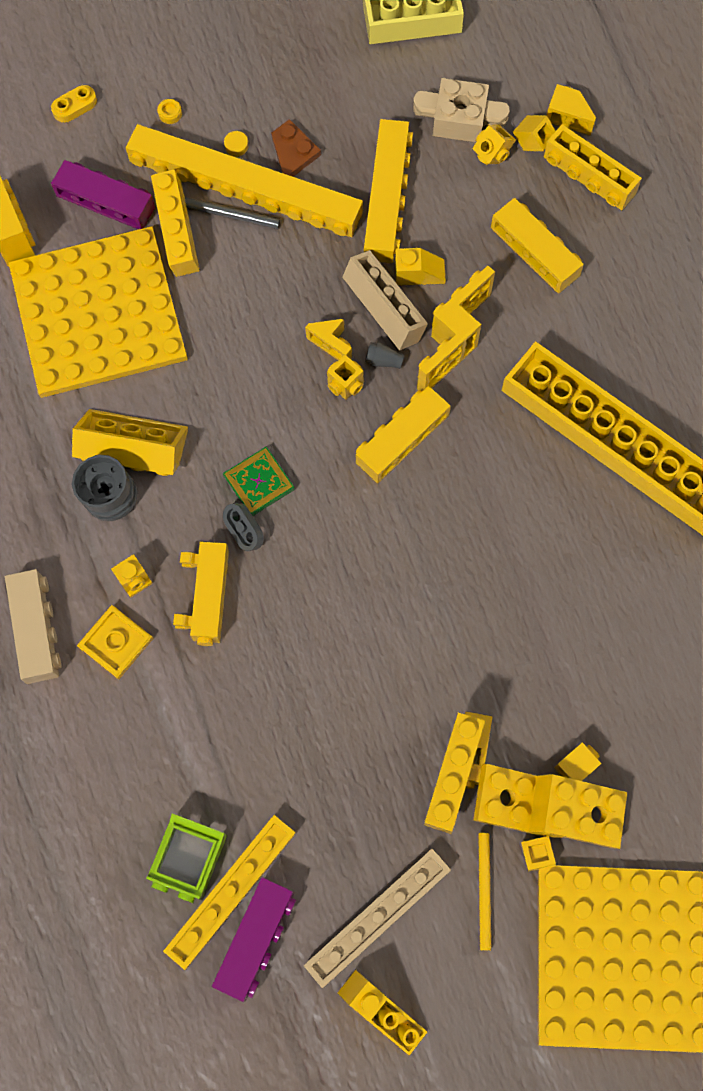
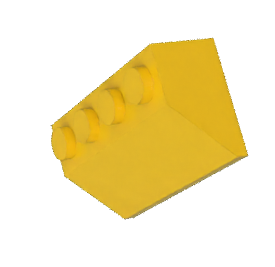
(130, 440)

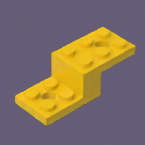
(455, 328)
(550, 806)

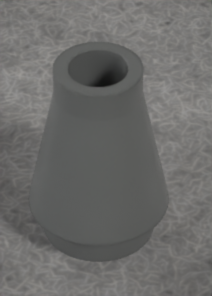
(383, 356)

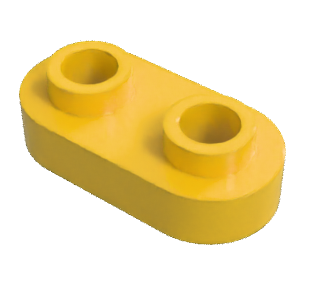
(74, 103)

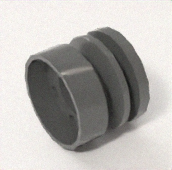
(95, 478)

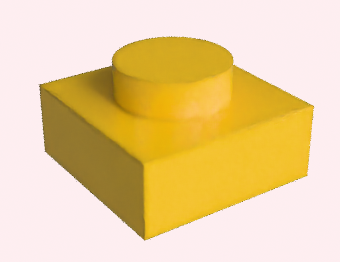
(538, 853)

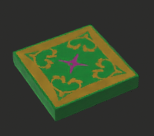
(258, 481)

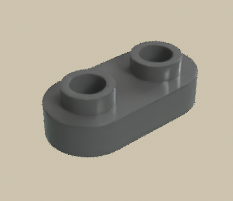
(243, 527)

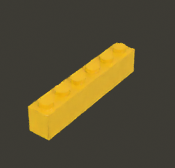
(386, 189)

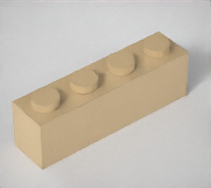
(384, 300)
(32, 626)

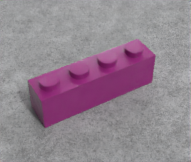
(103, 194)
(253, 939)

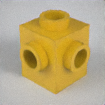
(493, 145)
(345, 377)

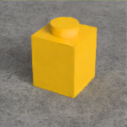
(534, 132)
(579, 763)

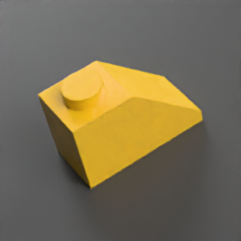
(571, 110)
(418, 267)

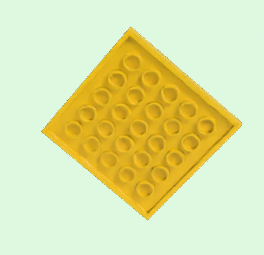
(97, 312)
(620, 958)

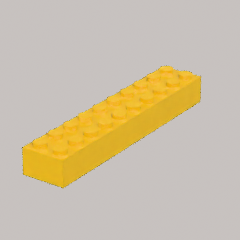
(609, 432)

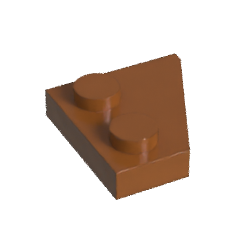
(293, 148)

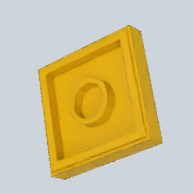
(115, 642)

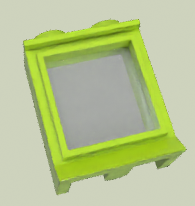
(186, 858)

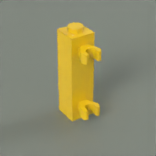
(209, 593)

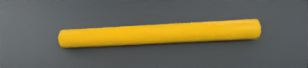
(484, 891)

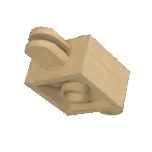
(460, 121)

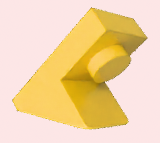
(326, 335)

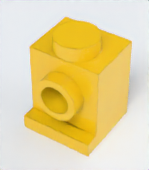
(131, 576)

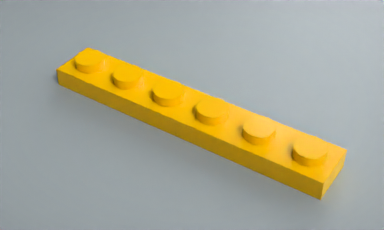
(229, 892)

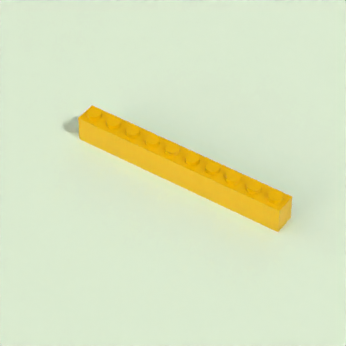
(245, 181)

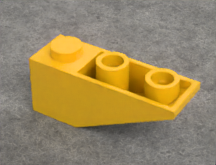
(382, 1012)

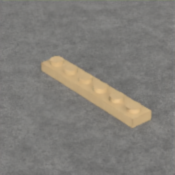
(377, 918)

